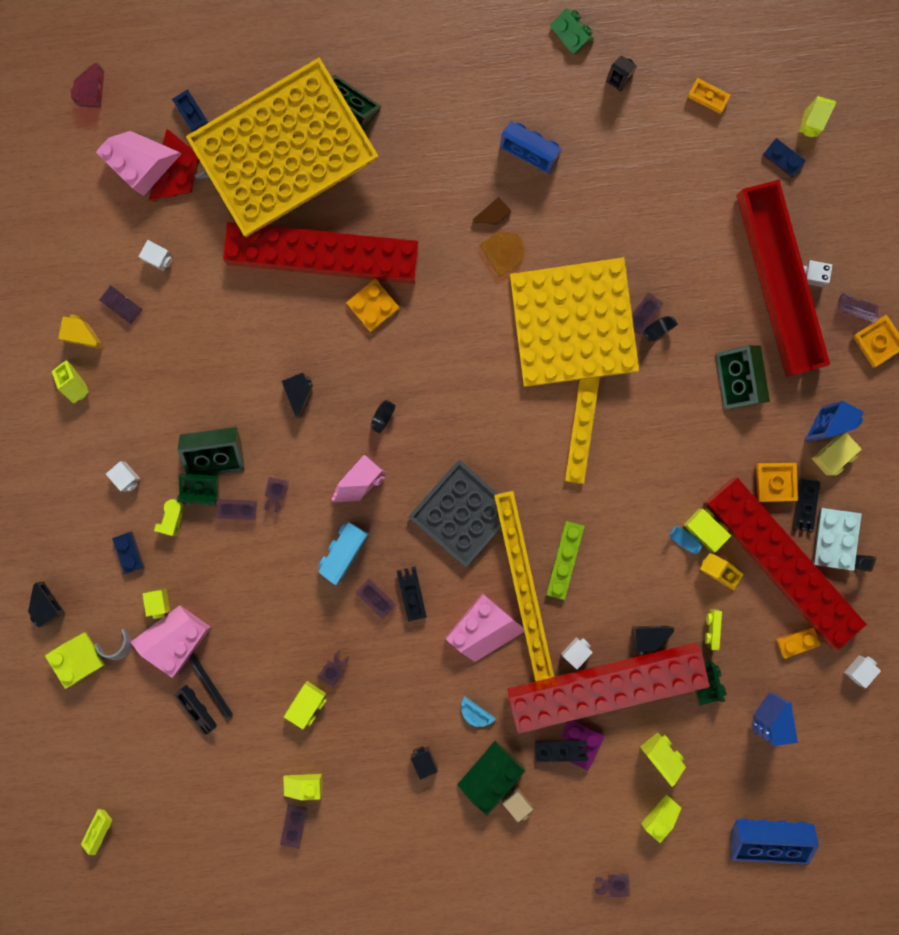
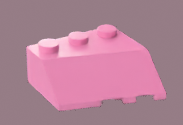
(358, 481)
(483, 629)
(171, 640)

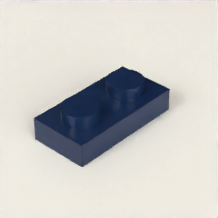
(190, 110)
(784, 157)
(128, 552)

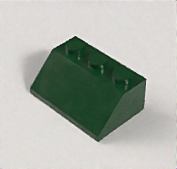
(361, 106)
(742, 377)
(211, 452)
(491, 777)

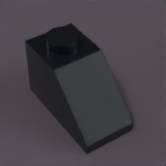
(621, 72)
(298, 392)
(43, 605)
(650, 638)

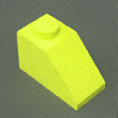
(816, 116)
(69, 382)
(303, 786)
(662, 818)

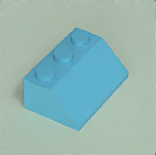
(342, 552)

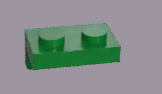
(572, 30)

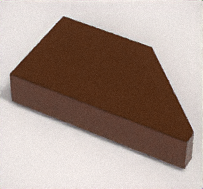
(493, 213)

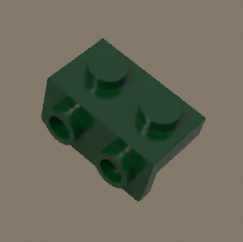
(198, 489)
(716, 690)

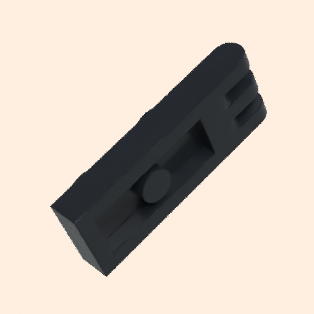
(806, 505)
(412, 595)
(195, 709)
(561, 751)

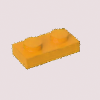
(709, 95)
(798, 642)

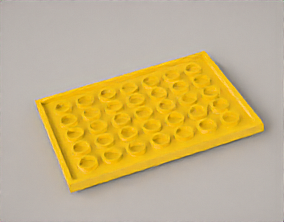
(282, 147)

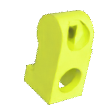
(171, 519)

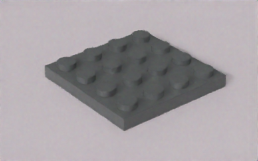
(459, 513)

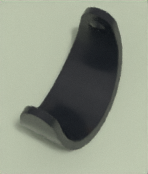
(659, 328)
(382, 416)
(865, 562)

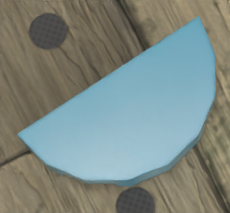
(475, 714)

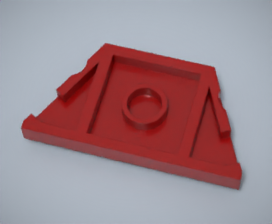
(180, 175)

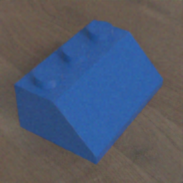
(530, 146)
(835, 420)
(775, 721)

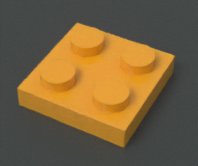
(373, 305)
(878, 341)
(776, 482)

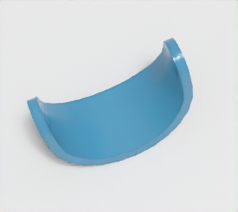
(685, 539)

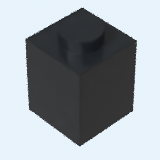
(424, 762)

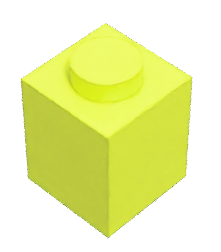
(156, 603)

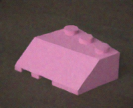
(137, 159)

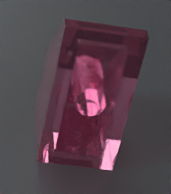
(89, 87)

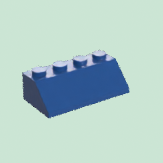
(773, 841)

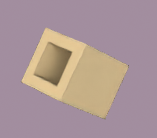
(517, 805)

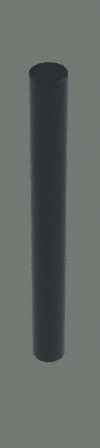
(210, 686)

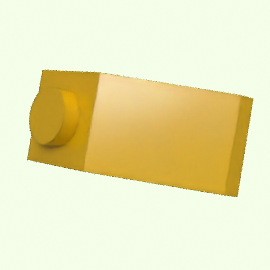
(78, 332)
(721, 571)

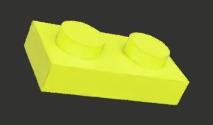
(713, 621)
(96, 832)

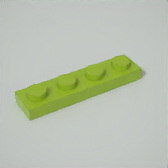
(565, 560)

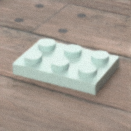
(837, 539)

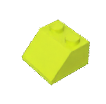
(75, 660)
(664, 758)

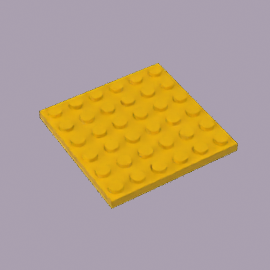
(574, 322)

